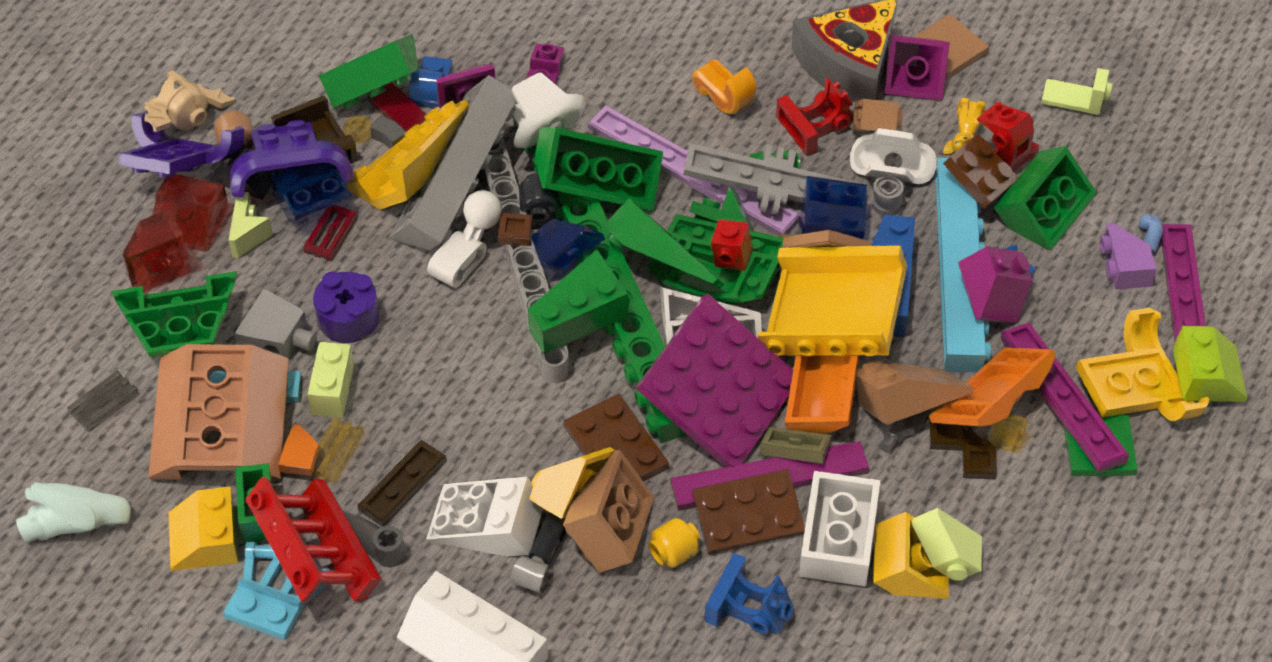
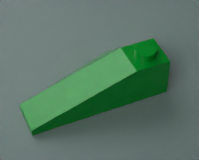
(644, 236)

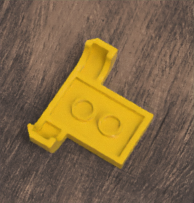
(1140, 377)

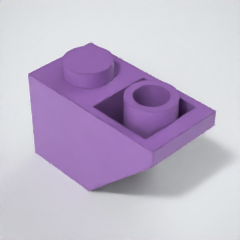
(1128, 258)

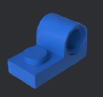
(423, 82)

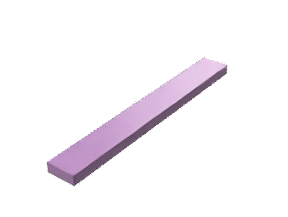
(617, 127)

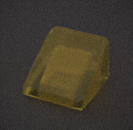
(1009, 433)

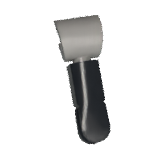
(533, 570)

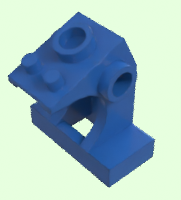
(734, 590)

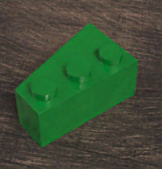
(578, 305)

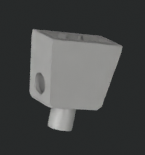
(275, 326)

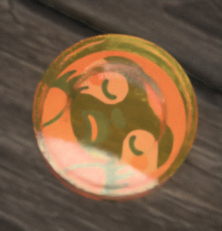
(358, 128)

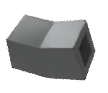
(386, 131)

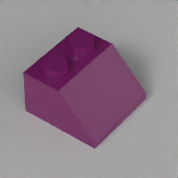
(996, 283)

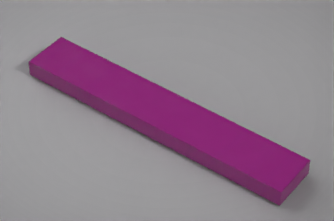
(1182, 277)
(1071, 405)
(841, 459)

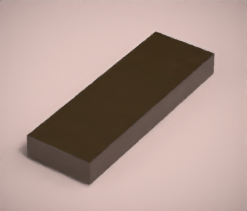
(402, 483)

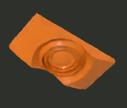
(997, 387)

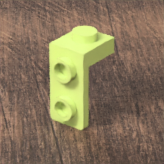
(1077, 96)

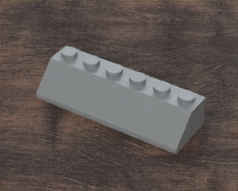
(436, 204)

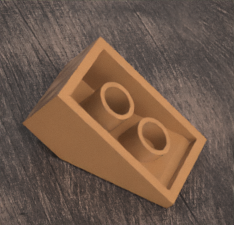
(903, 390)
(610, 514)

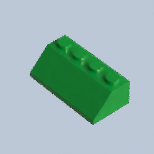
(597, 167)

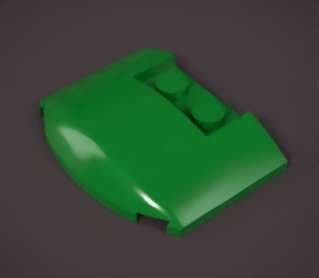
(738, 284)

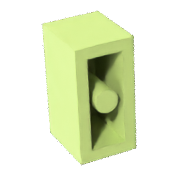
(330, 379)

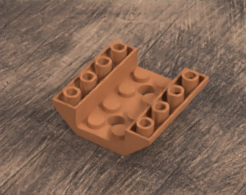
(243, 407)

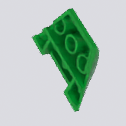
(177, 316)

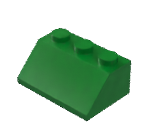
(371, 72)
(1046, 197)

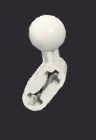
(464, 250)

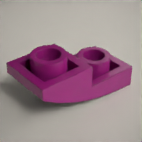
(546, 60)

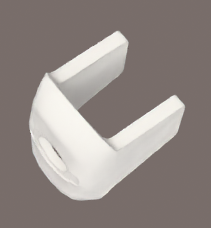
(543, 105)
(871, 150)

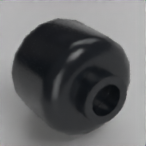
(537, 200)

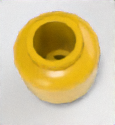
(674, 542)

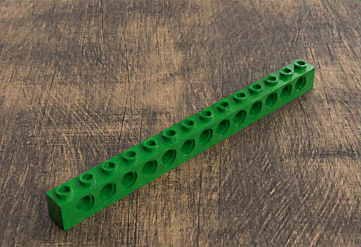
(644, 335)

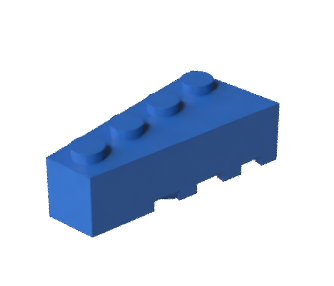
(899, 232)

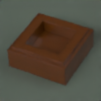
(515, 229)

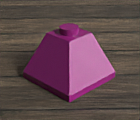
(916, 67)
(456, 85)

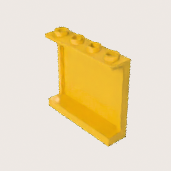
(836, 301)

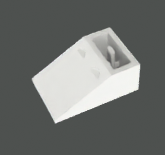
(487, 516)

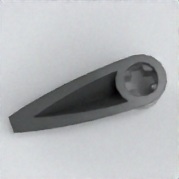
(380, 543)

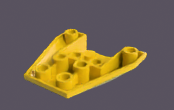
(410, 161)

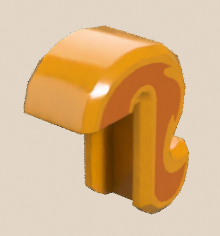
(726, 90)

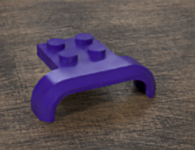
(285, 148)
(171, 155)

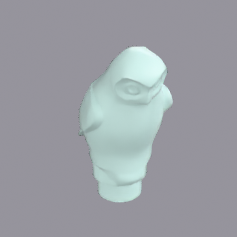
(69, 511)

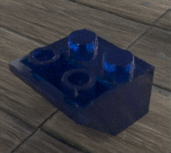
(308, 189)
(833, 207)

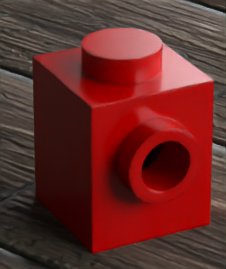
(731, 245)

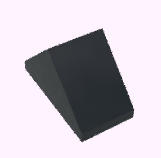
(257, 184)

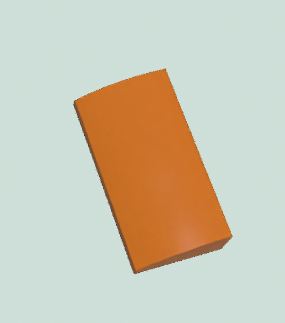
(821, 393)

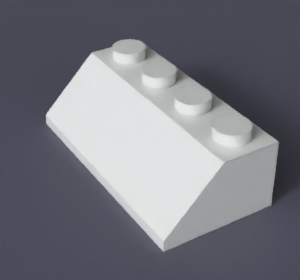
(458, 626)

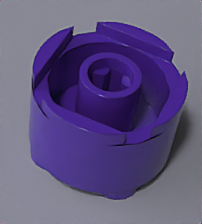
(346, 306)

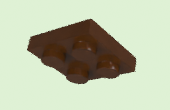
(980, 170)

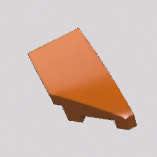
(299, 452)

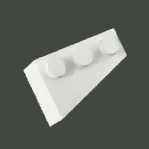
(678, 305)

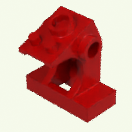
(828, 103)
(1011, 134)

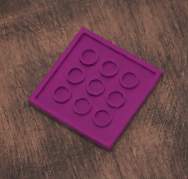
(718, 382)

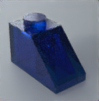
(564, 243)

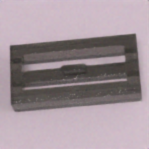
(100, 396)

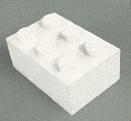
(839, 528)

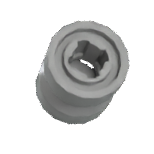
(887, 195)

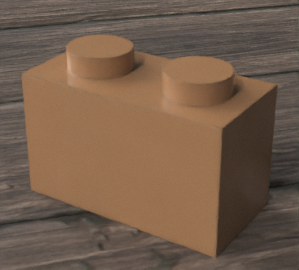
(876, 114)

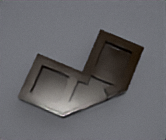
(977, 454)

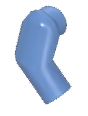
(1154, 230)

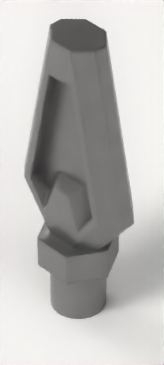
(898, 430)

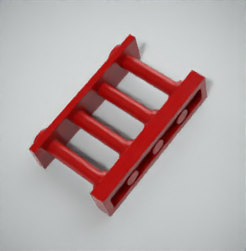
(332, 529)

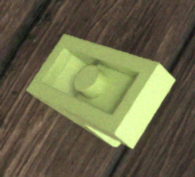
(247, 228)

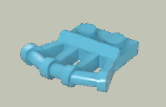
(259, 604)

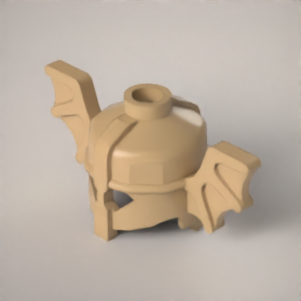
(182, 106)

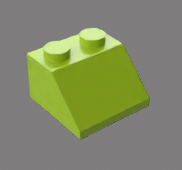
(1208, 366)

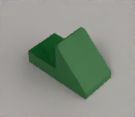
(731, 210)

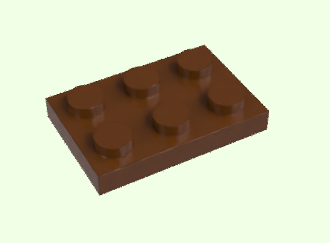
(616, 426)
(748, 511)

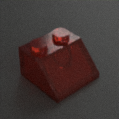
(196, 207)
(156, 252)

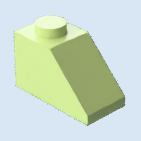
(949, 544)

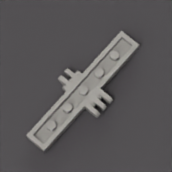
(770, 178)

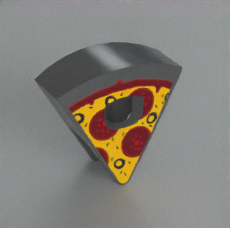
(853, 57)

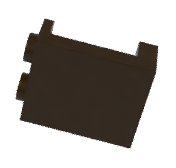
(322, 122)

